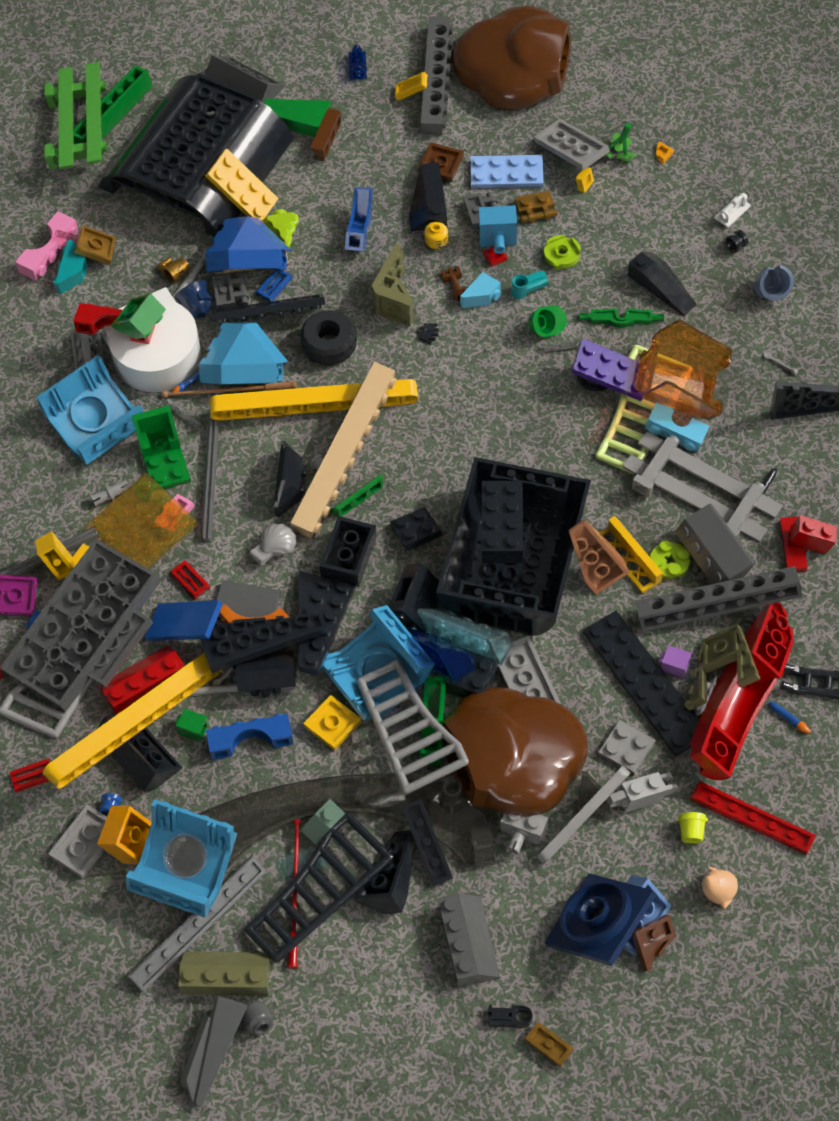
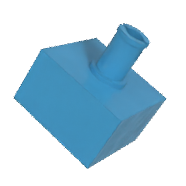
(498, 227)

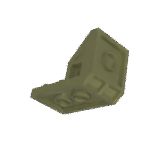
(389, 293)

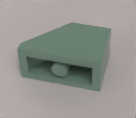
(322, 821)

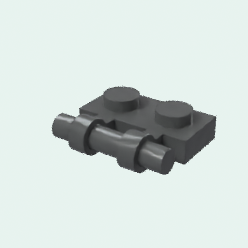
(472, 205)
(224, 290)

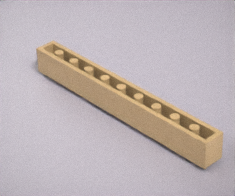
(343, 450)

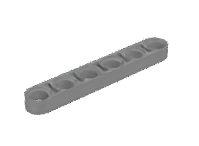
(583, 815)

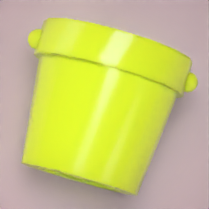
(692, 826)

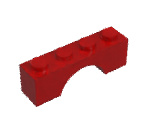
(92, 318)

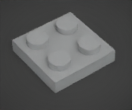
(626, 747)

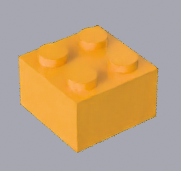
(124, 834)

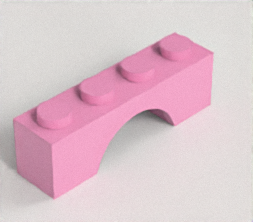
(35, 262)

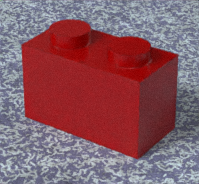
(813, 534)

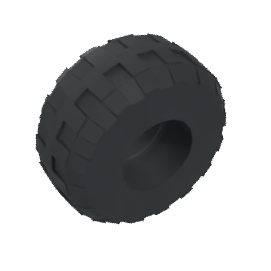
(328, 351)

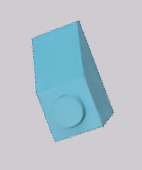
(481, 292)

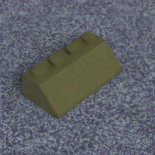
(224, 973)

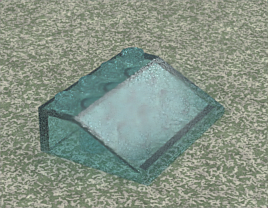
(466, 634)

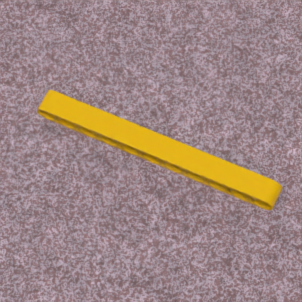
(302, 400)
(129, 722)

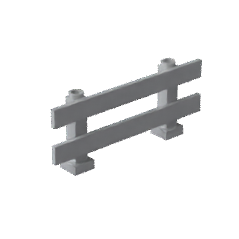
(651, 474)

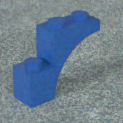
(360, 219)

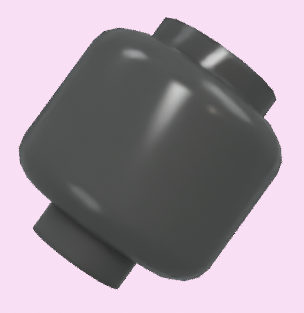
(257, 1018)

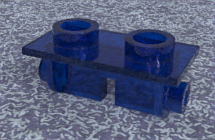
(357, 63)

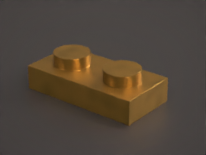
(549, 1044)

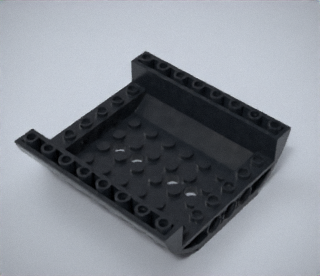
(239, 124)

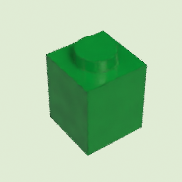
(191, 724)

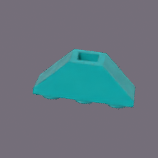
(70, 270)

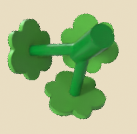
(621, 142)

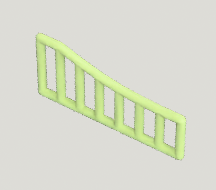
(615, 427)

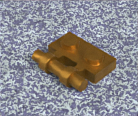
(536, 202)

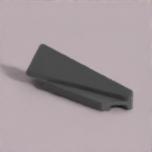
(210, 1048)

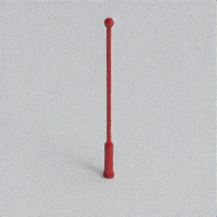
(292, 964)

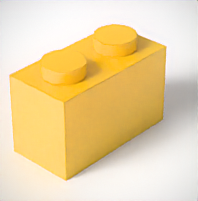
(54, 555)

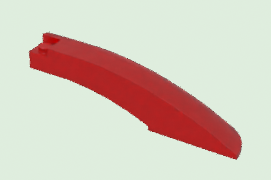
(733, 707)

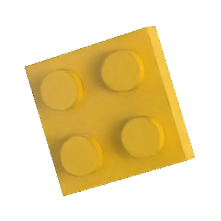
(332, 722)

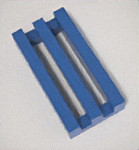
(286, 277)

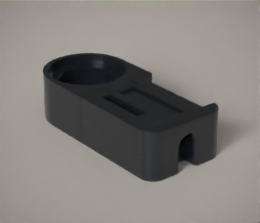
(507, 1016)

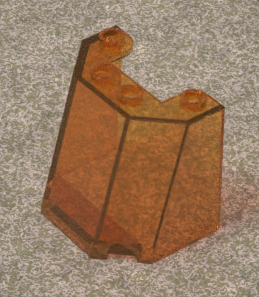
(683, 370)

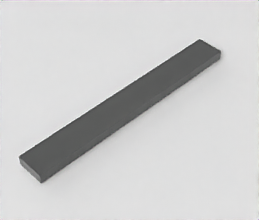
(194, 925)

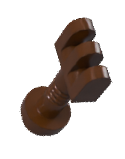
(452, 277)

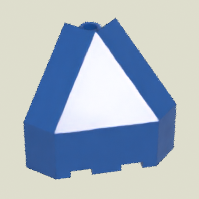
(246, 245)

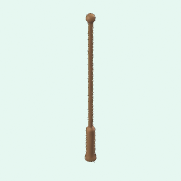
(268, 387)

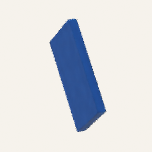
(184, 620)

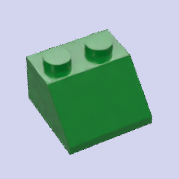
(139, 316)

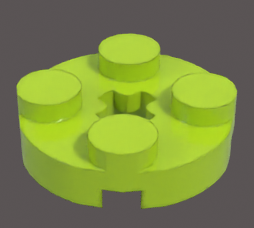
(562, 261)
(678, 553)

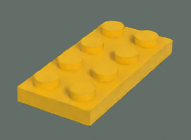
(241, 186)

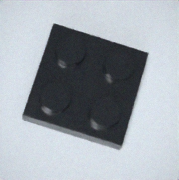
(415, 528)

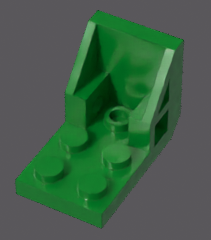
(161, 447)

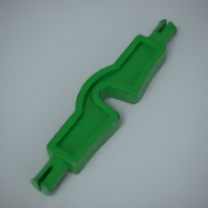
(611, 317)

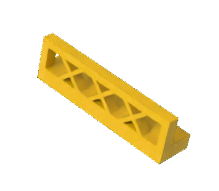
(637, 555)

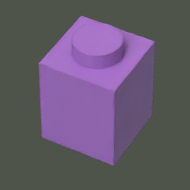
(675, 661)

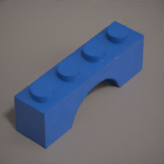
(224, 739)

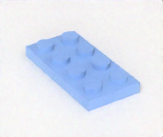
(506, 171)

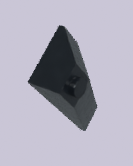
(428, 198)
(661, 281)

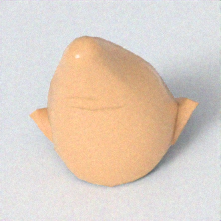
(719, 886)

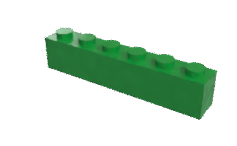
(118, 102)

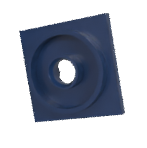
(608, 933)

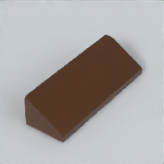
(326, 133)

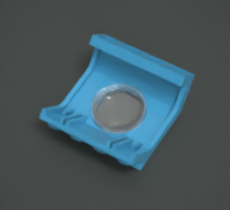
(183, 859)

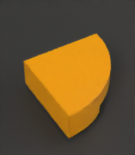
(663, 152)

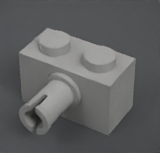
(523, 828)

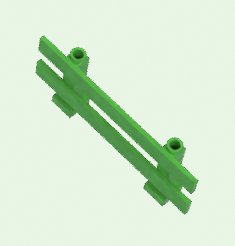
(64, 95)

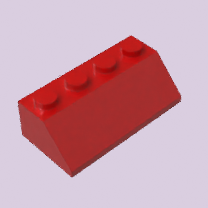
(140, 678)

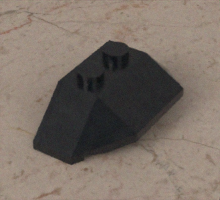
(289, 479)

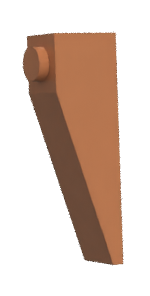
(597, 557)

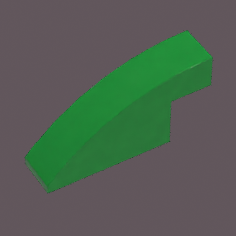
(435, 703)

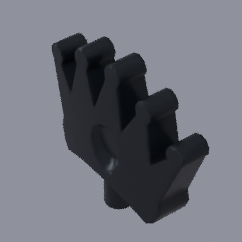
(428, 332)

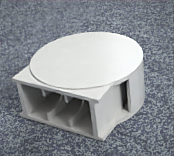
(168, 358)

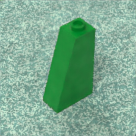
(300, 115)

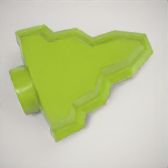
(282, 224)

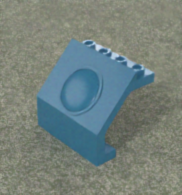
(88, 410)
(375, 647)

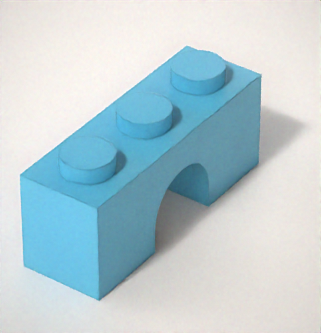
(661, 424)

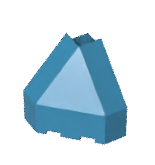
(241, 356)

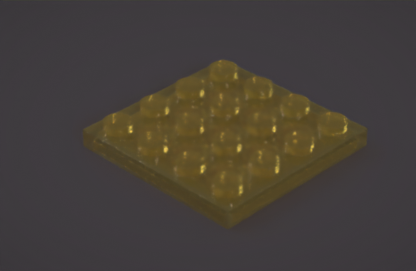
(143, 522)

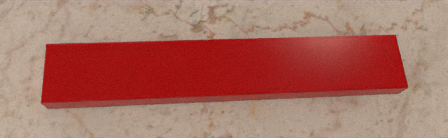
(753, 817)

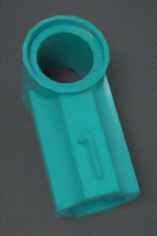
(524, 284)

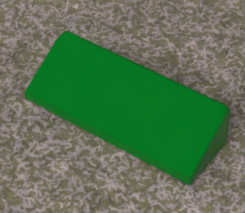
(358, 496)

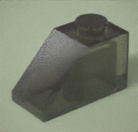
(589, 788)

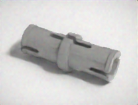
(109, 492)

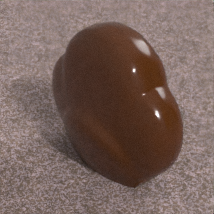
(514, 57)
(517, 749)

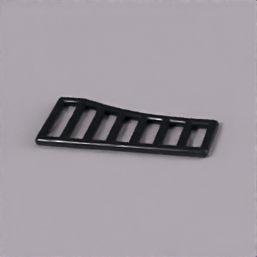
(295, 885)

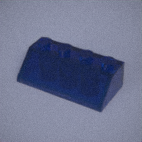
(448, 659)

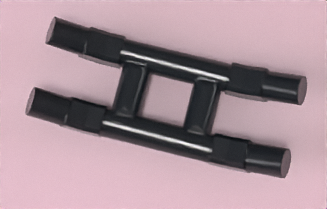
(808, 673)

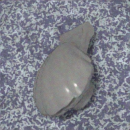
(275, 541)

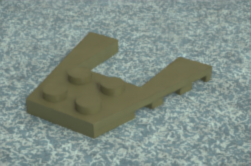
(716, 652)

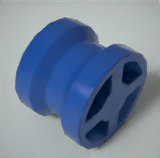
(107, 801)

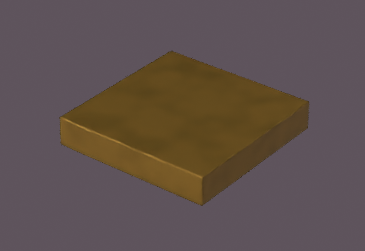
(95, 245)

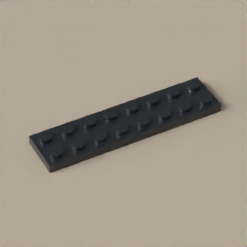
(643, 681)

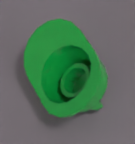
(547, 321)

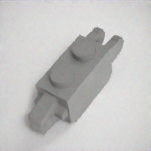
(642, 791)

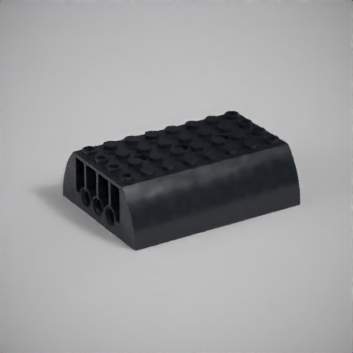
(536, 586)

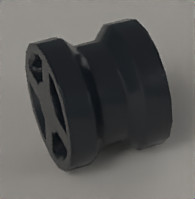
(736, 241)

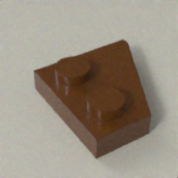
(652, 940)

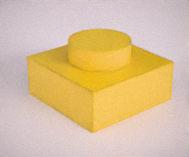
(584, 179)

